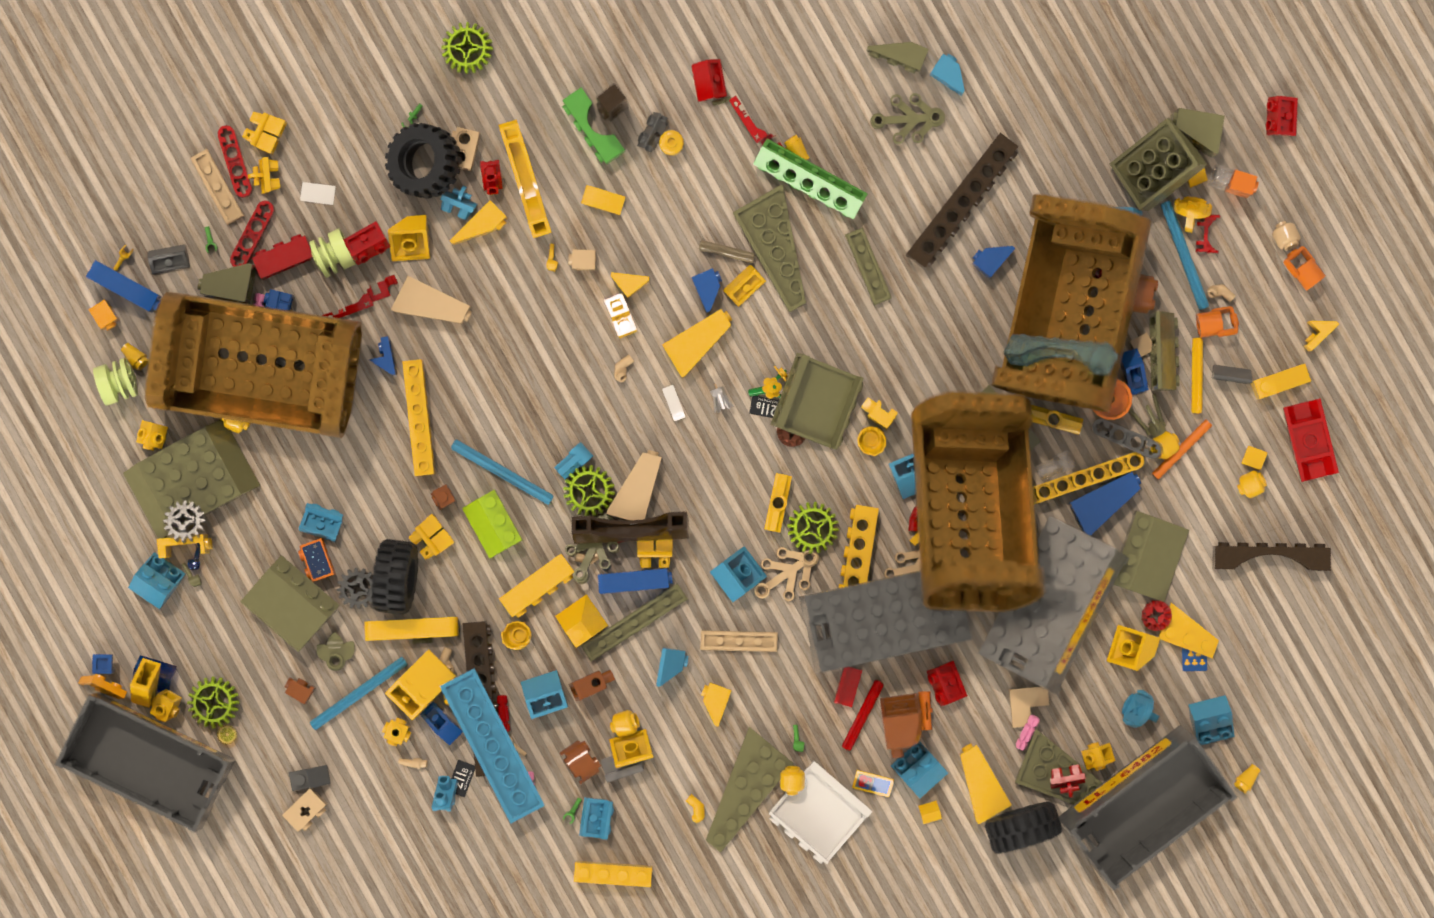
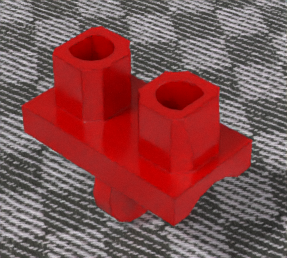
(491, 176)
(1076, 777)

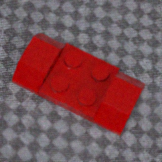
(1310, 440)

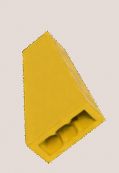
(694, 343)
(983, 787)

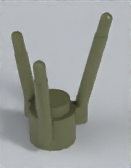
(1156, 426)

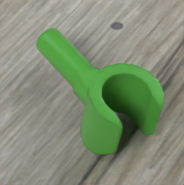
(209, 240)
(797, 745)
(573, 810)

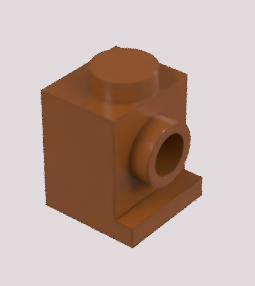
(443, 497)
(299, 690)

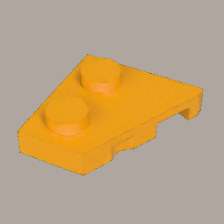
(98, 682)

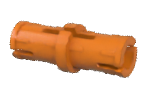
(926, 710)

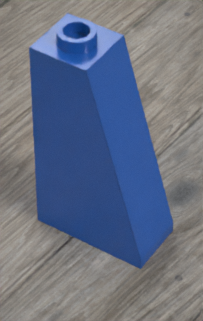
(124, 286)
(1100, 504)
(634, 581)

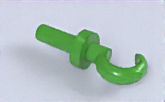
(413, 114)

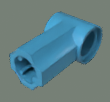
(577, 458)

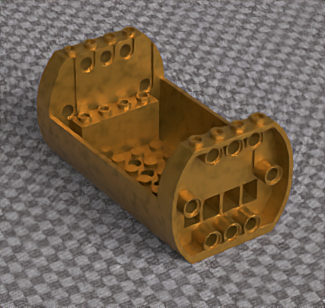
(1064, 253)
(194, 379)
(988, 446)

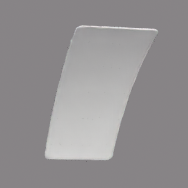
(673, 403)

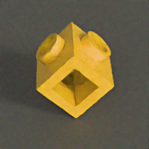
(151, 435)
(165, 705)
(403, 728)
(1098, 756)

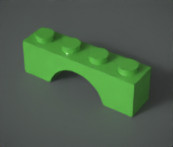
(607, 146)

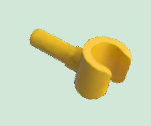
(123, 255)
(551, 264)

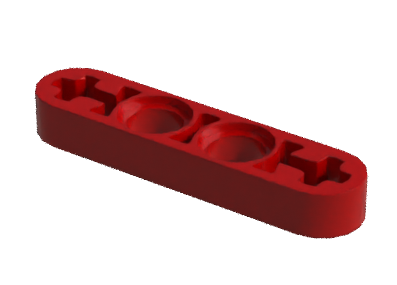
(232, 162)
(249, 233)

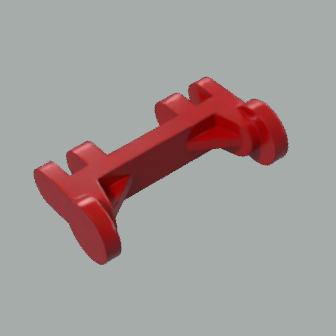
(1206, 244)

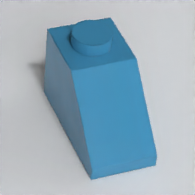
(949, 73)

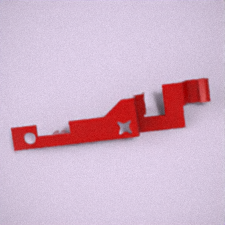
(753, 130)
(369, 296)

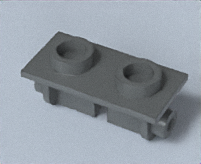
(647, 138)

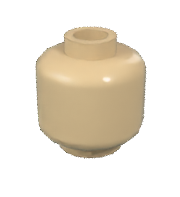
(1286, 236)

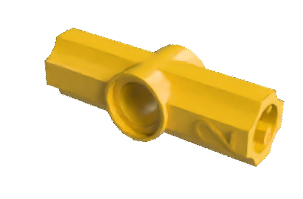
(1065, 422)
(775, 515)

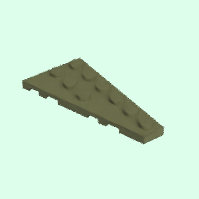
(771, 237)
(1038, 763)
(750, 782)

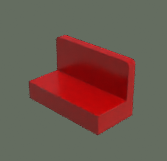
(709, 79)
(847, 686)

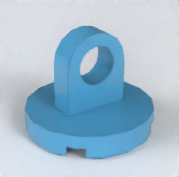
(1139, 709)

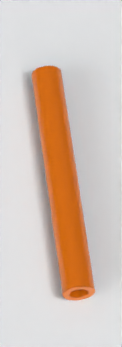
(1183, 448)

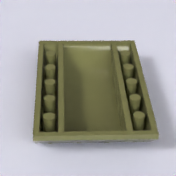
(196, 469)

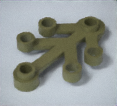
(910, 118)
(592, 548)

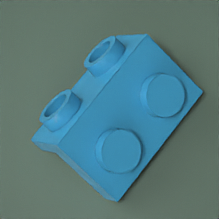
(321, 522)
(596, 818)

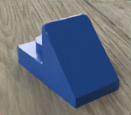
(386, 362)

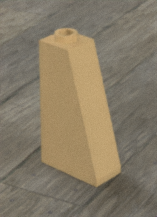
(426, 302)
(635, 494)

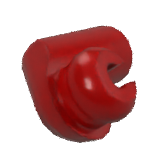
(913, 520)

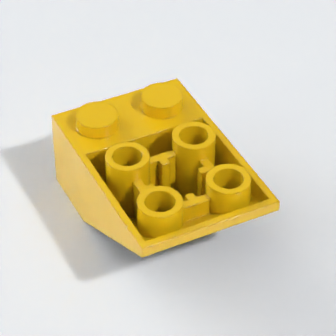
(420, 684)

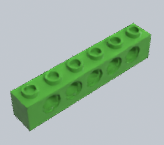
(820, 179)

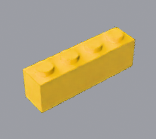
(535, 586)
(613, 873)

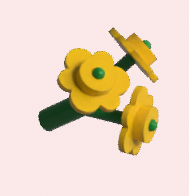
(771, 386)

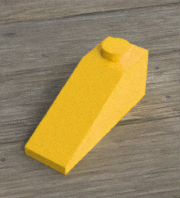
(484, 222)
(1280, 381)

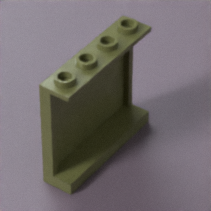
(817, 401)

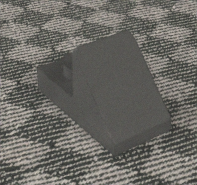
(309, 778)

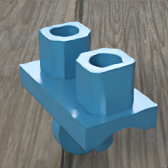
(459, 199)
(445, 794)

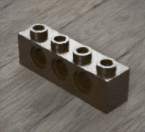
(611, 103)

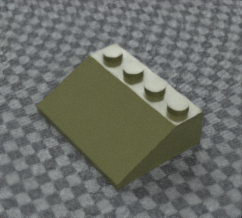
(1157, 165)
(1162, 354)
(1152, 554)
(290, 603)

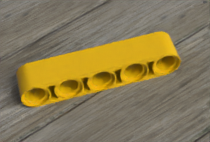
(411, 628)

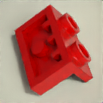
(1281, 116)
(366, 243)
(946, 683)

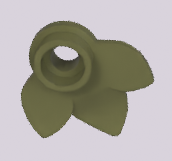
(335, 648)

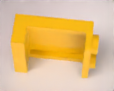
(164, 545)

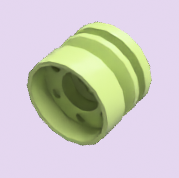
(331, 253)
(117, 381)

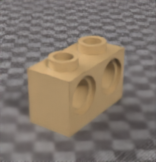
(468, 149)

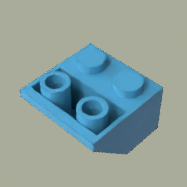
(904, 475)
(156, 580)
(544, 694)
(1211, 720)
(919, 769)

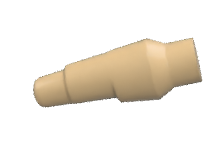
(415, 762)

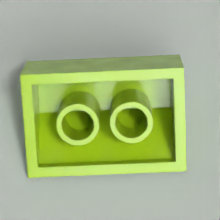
(492, 523)

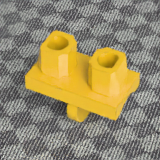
(265, 166)

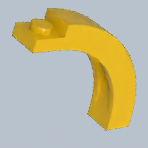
(525, 178)

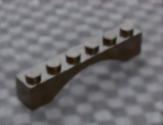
(598, 530)
(1312, 558)

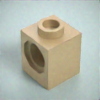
(582, 260)

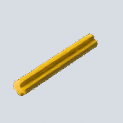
(1197, 375)

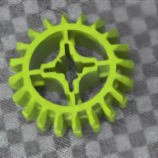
(476, 48)
(573, 484)
(827, 519)
(216, 693)

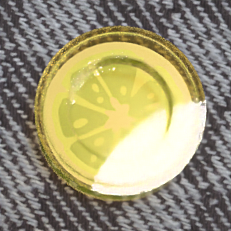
(227, 734)

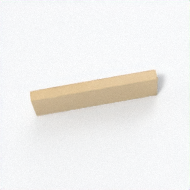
(217, 187)
(739, 641)

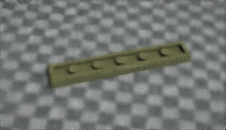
(634, 622)

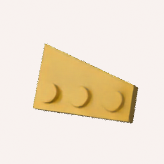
(1188, 634)

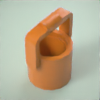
(1308, 273)
(1211, 322)

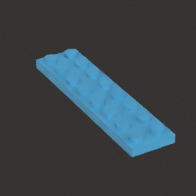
(492, 745)

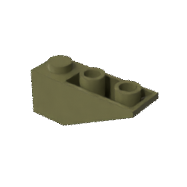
(905, 54)

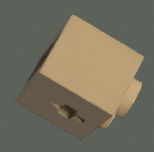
(309, 799)

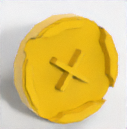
(1192, 208)

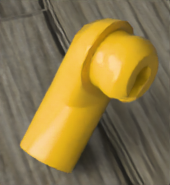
(698, 808)

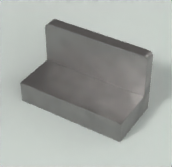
(613, 773)

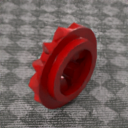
(1163, 620)

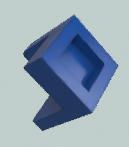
(102, 664)

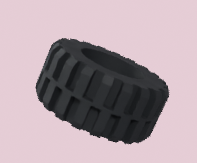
(401, 156)
(394, 576)
(1023, 827)

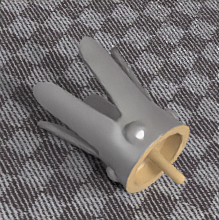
(720, 399)

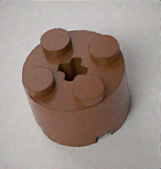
(1144, 295)
(580, 761)

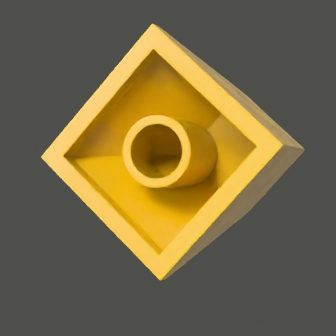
(409, 239)
(581, 621)
(1132, 648)

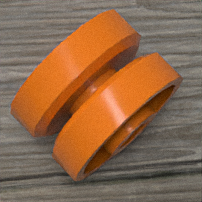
(1121, 403)

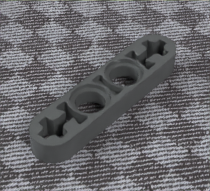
(1127, 439)

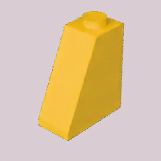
(145, 683)

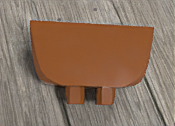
(901, 722)

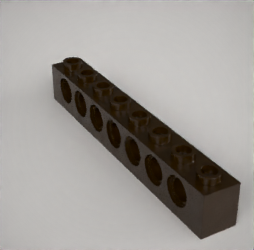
(1000, 144)
(481, 629)

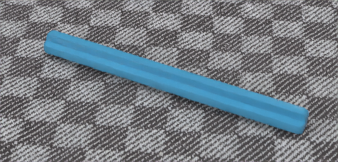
(1184, 255)
(502, 472)
(358, 693)

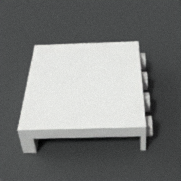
(820, 814)

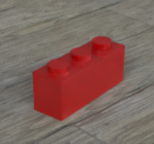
(282, 256)

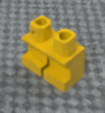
(267, 124)
(879, 415)
(425, 531)
(645, 551)

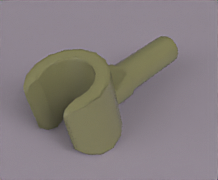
(193, 580)

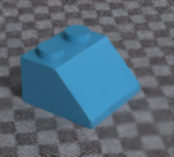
(738, 574)

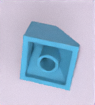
(671, 664)

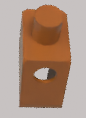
(583, 688)

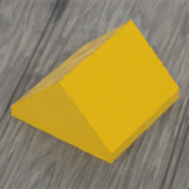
(631, 748)

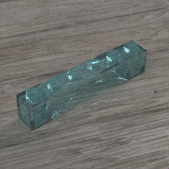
(1028, 349)

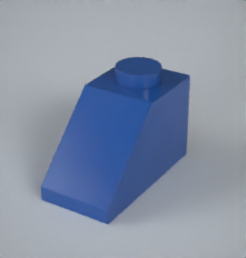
(991, 259)
(707, 287)
(1134, 371)
(441, 723)

